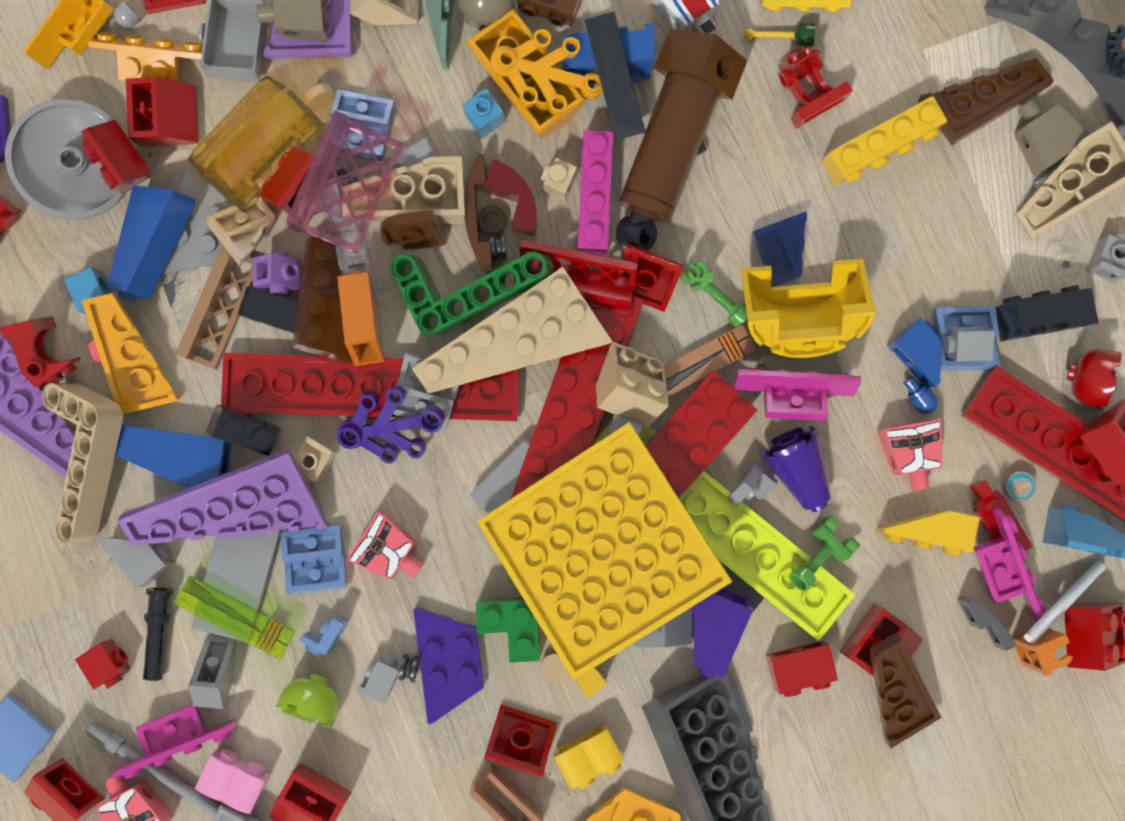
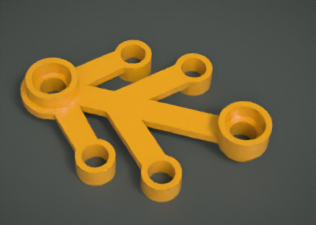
(543, 71)

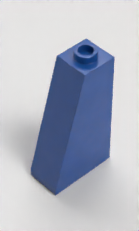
(147, 240)
(175, 455)

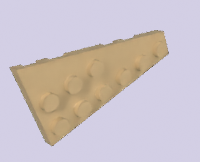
(529, 330)

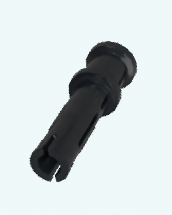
(157, 619)

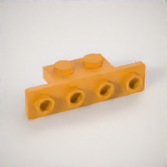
(67, 26)
(146, 58)

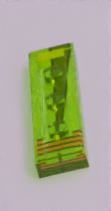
(234, 617)

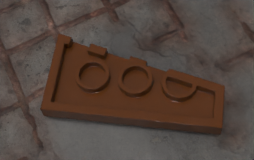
(987, 98)
(319, 308)
(900, 691)

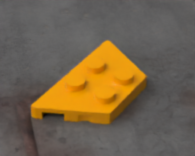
(633, 806)

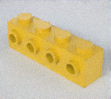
(884, 141)

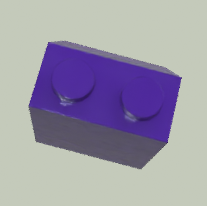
(718, 629)

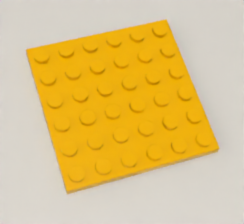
(603, 551)

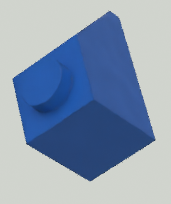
(919, 351)

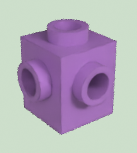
(277, 273)

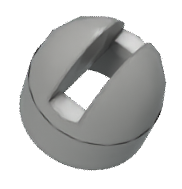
(125, 16)

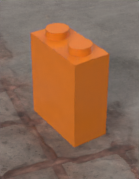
(360, 318)

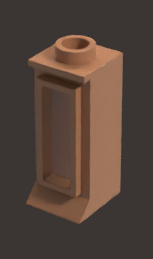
(492, 806)

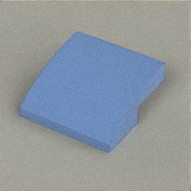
(368, 111)
(965, 317)
(314, 560)
(21, 738)

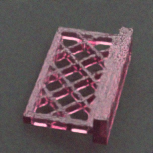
(318, 179)

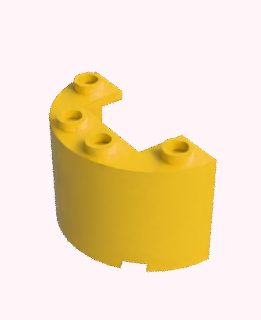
(808, 317)

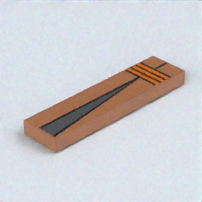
(706, 358)

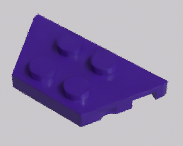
(447, 662)

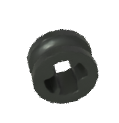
(498, 246)
(409, 668)

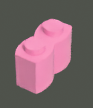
(232, 780)

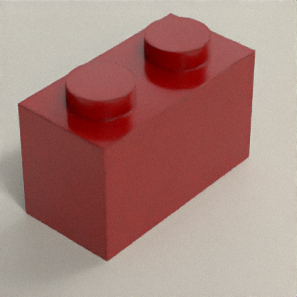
(802, 668)

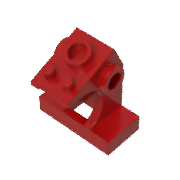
(800, 65)
(30, 352)

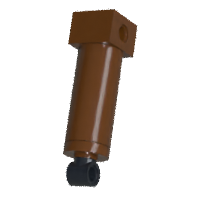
(697, 73)

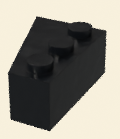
(1046, 313)

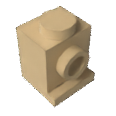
(558, 179)
(322, 455)

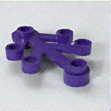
(388, 428)

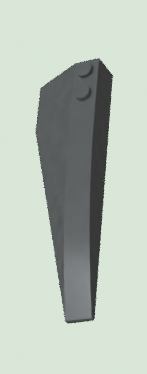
(709, 749)

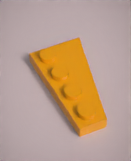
(127, 361)

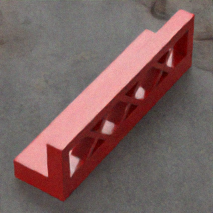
(597, 286)

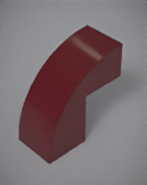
(509, 185)

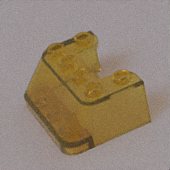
(252, 139)

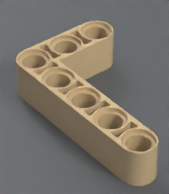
(90, 459)

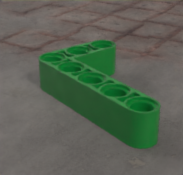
(468, 295)

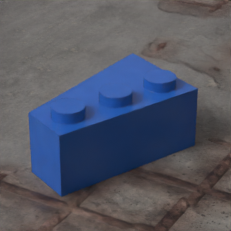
(638, 48)

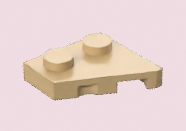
(243, 229)

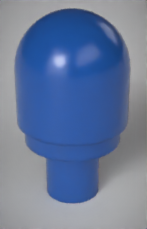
(921, 396)

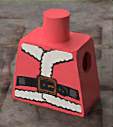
(913, 450)
(385, 548)
(132, 803)

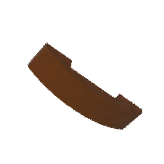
(476, 182)

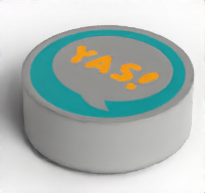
(1019, 486)

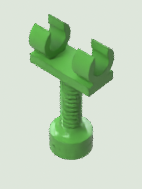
(702, 279)
(802, 576)

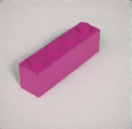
(595, 192)

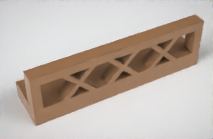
(207, 309)

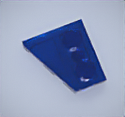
(782, 248)

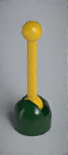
(803, 35)

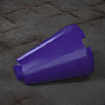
(800, 466)

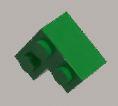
(514, 617)

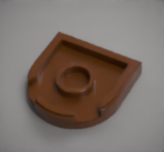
(413, 230)

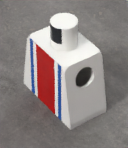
(689, 14)

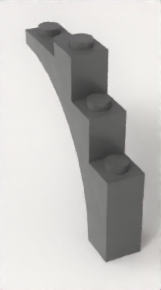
(1076, 38)

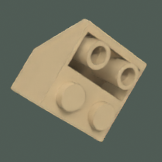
(632, 385)

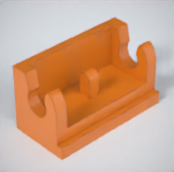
(1041, 655)

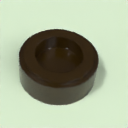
(492, 220)

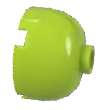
(310, 700)

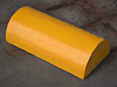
(513, 32)

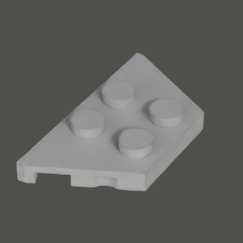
(197, 242)

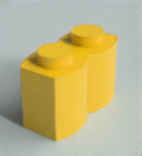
(588, 757)

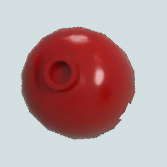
(1094, 377)

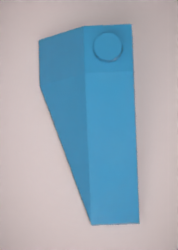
(1082, 532)

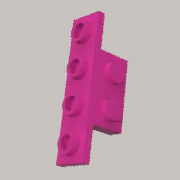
(796, 393)
(1004, 567)
(170, 735)

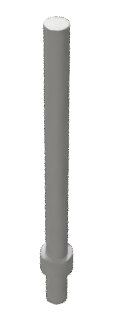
(116, 745)

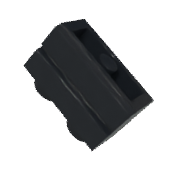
(242, 430)

